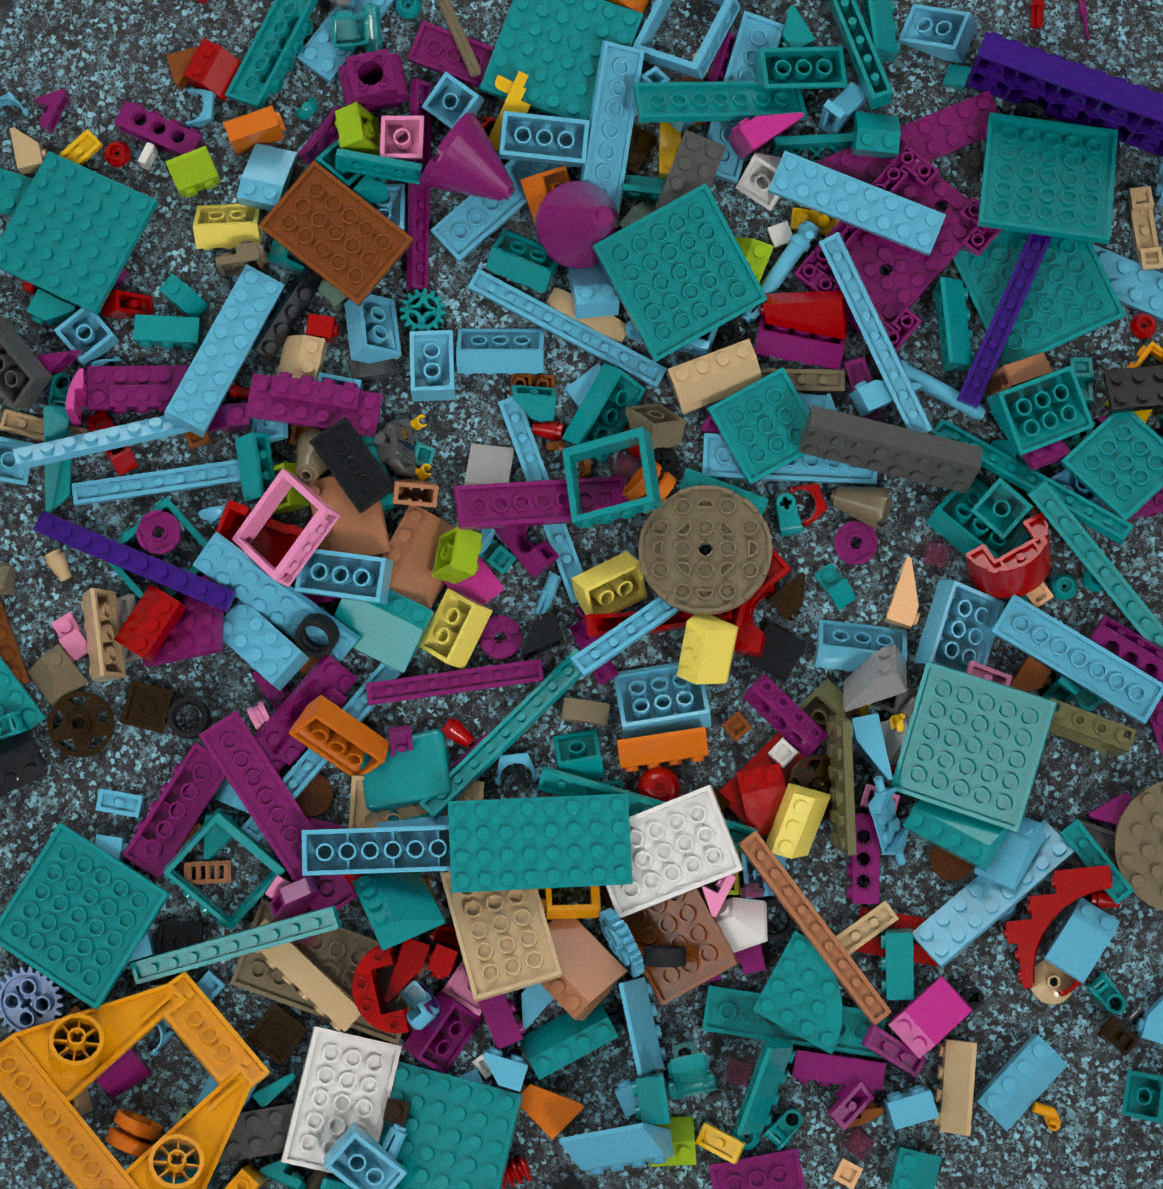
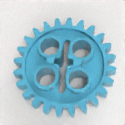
(621, 942)

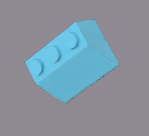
(373, 329)

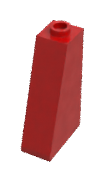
(808, 311)

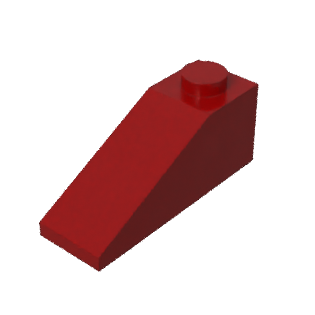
(120, 458)
(410, 962)

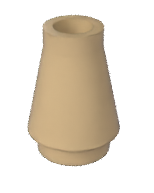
(58, 564)

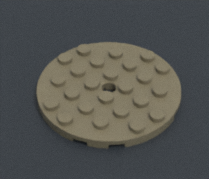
(725, 575)
(1140, 844)

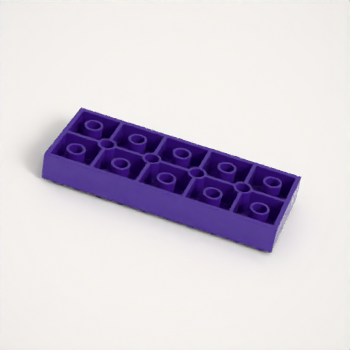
(1069, 91)

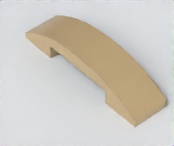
(1144, 228)
(607, 325)

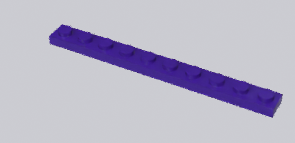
(1003, 320)
(135, 561)

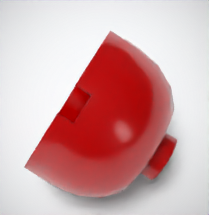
(659, 784)

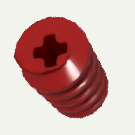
(516, 1170)

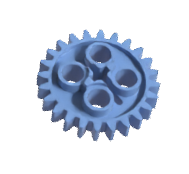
(43, 988)

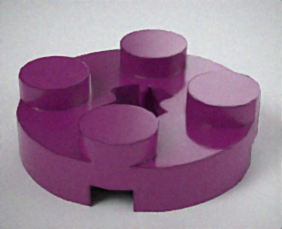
(148, 526)
(867, 546)
(507, 647)

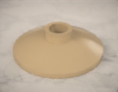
(1044, 990)

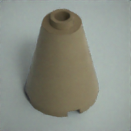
(308, 463)
(865, 504)

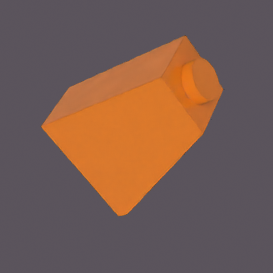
(548, 1108)

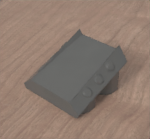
(372, 371)

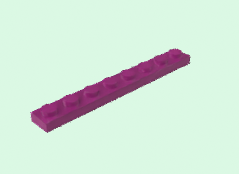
(454, 682)

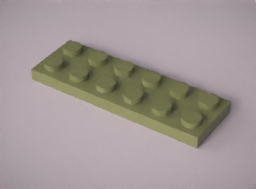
(842, 784)

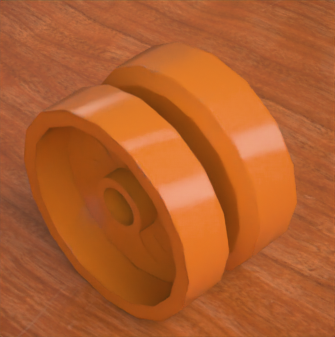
(636, 488)
(133, 1132)

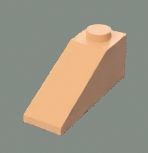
(904, 601)

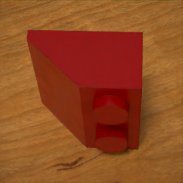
(212, 69)

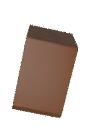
(178, 63)

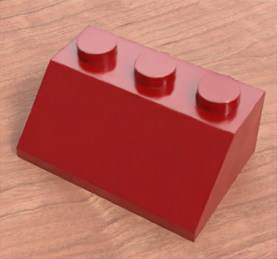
(150, 623)

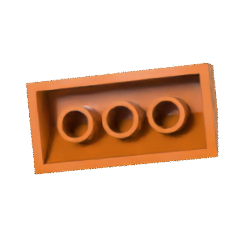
(339, 737)
(662, 748)

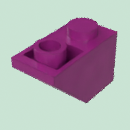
(294, 898)

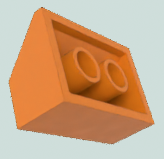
(540, 184)

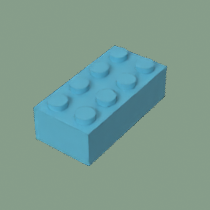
(543, 139)
(346, 576)
(262, 645)

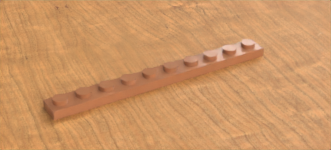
(814, 928)

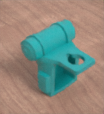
(357, 29)
(689, 1073)

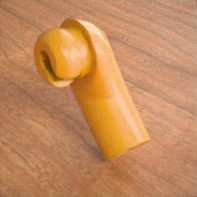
(1049, 1114)

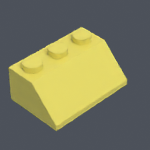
(226, 226)
(610, 585)
(455, 629)
(707, 650)
(797, 821)

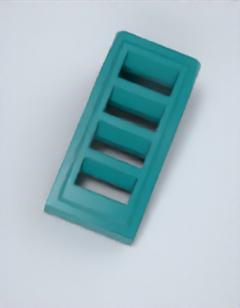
(272, 1091)

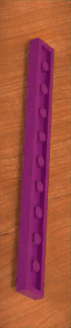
(419, 197)

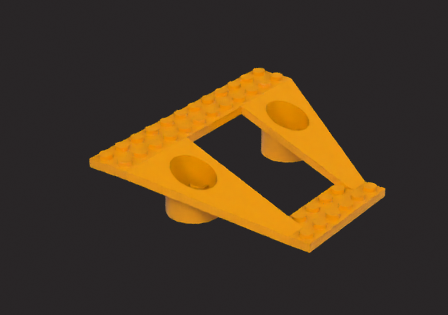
(43, 1084)

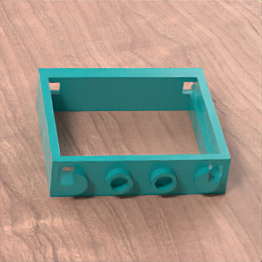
(627, 510)
(130, 534)
(205, 903)

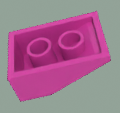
(754, 133)
(930, 1017)

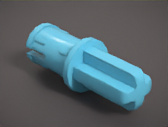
(548, 593)

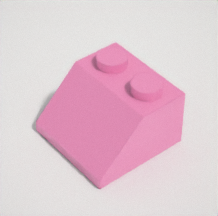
(402, 137)

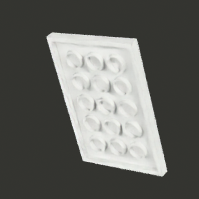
(676, 851)
(340, 1084)

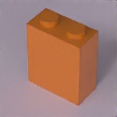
(258, 127)

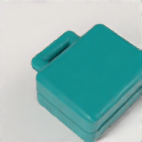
(409, 775)

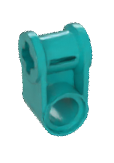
(57, 395)
(788, 519)
(11, 724)
(1106, 993)
(782, 1128)

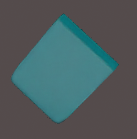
(956, 76)
(423, 453)

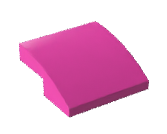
(77, 397)
(480, 587)

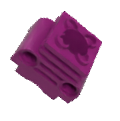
(383, 95)

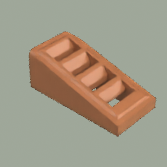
(227, 872)

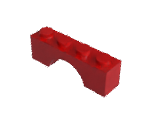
(750, 638)

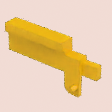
(512, 103)

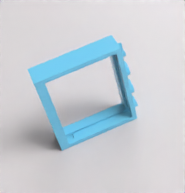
(707, 50)

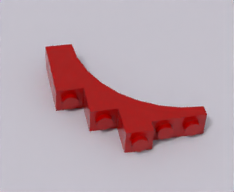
(600, 624)
(1028, 933)

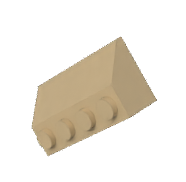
(303, 356)
(714, 376)
(101, 628)
(956, 1086)

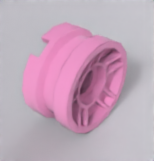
(259, 715)

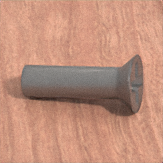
(1134, 1015)

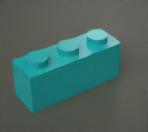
(168, 331)
(254, 465)
(898, 964)

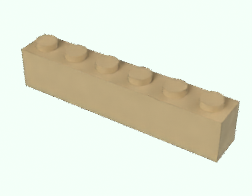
(312, 983)

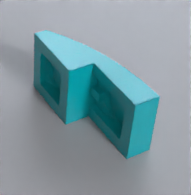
(1084, 372)
(498, 557)

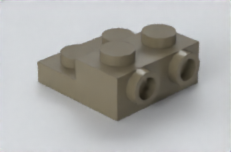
(247, 253)

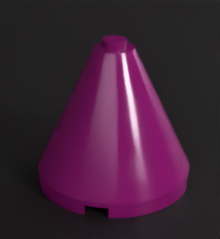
(468, 163)
(574, 220)

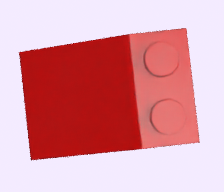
(761, 795)

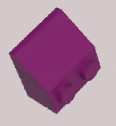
(124, 1073)

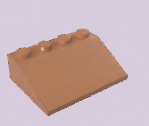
(353, 531)
(414, 556)
(586, 968)

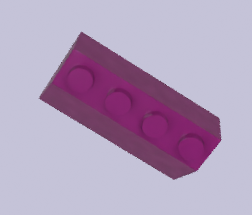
(798, 346)

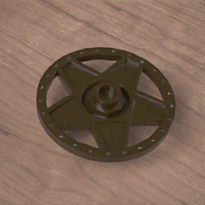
(81, 724)
(816, 779)

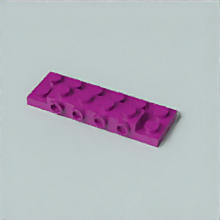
(132, 387)
(313, 403)
(325, 679)
(175, 811)

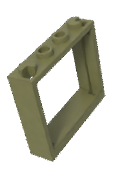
(1091, 730)

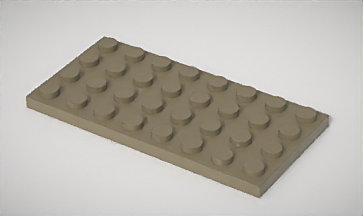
(336, 954)

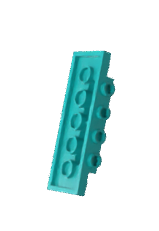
(272, 52)

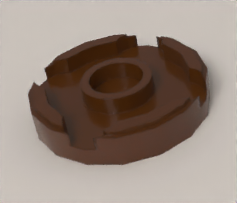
(316, 797)
(947, 865)

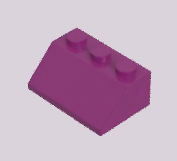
(444, 1036)

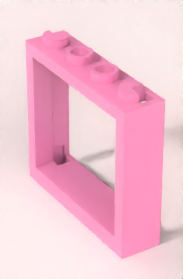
(307, 541)

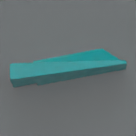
(57, 474)

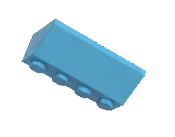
(500, 351)
(850, 644)
(1020, 1081)

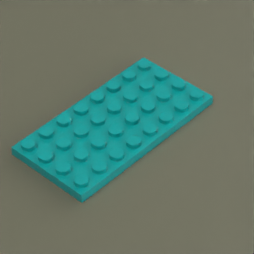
(539, 843)

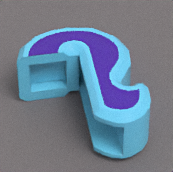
(422, 1002)

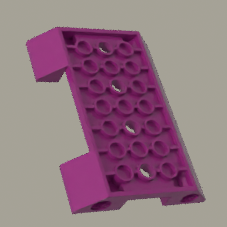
(912, 271)

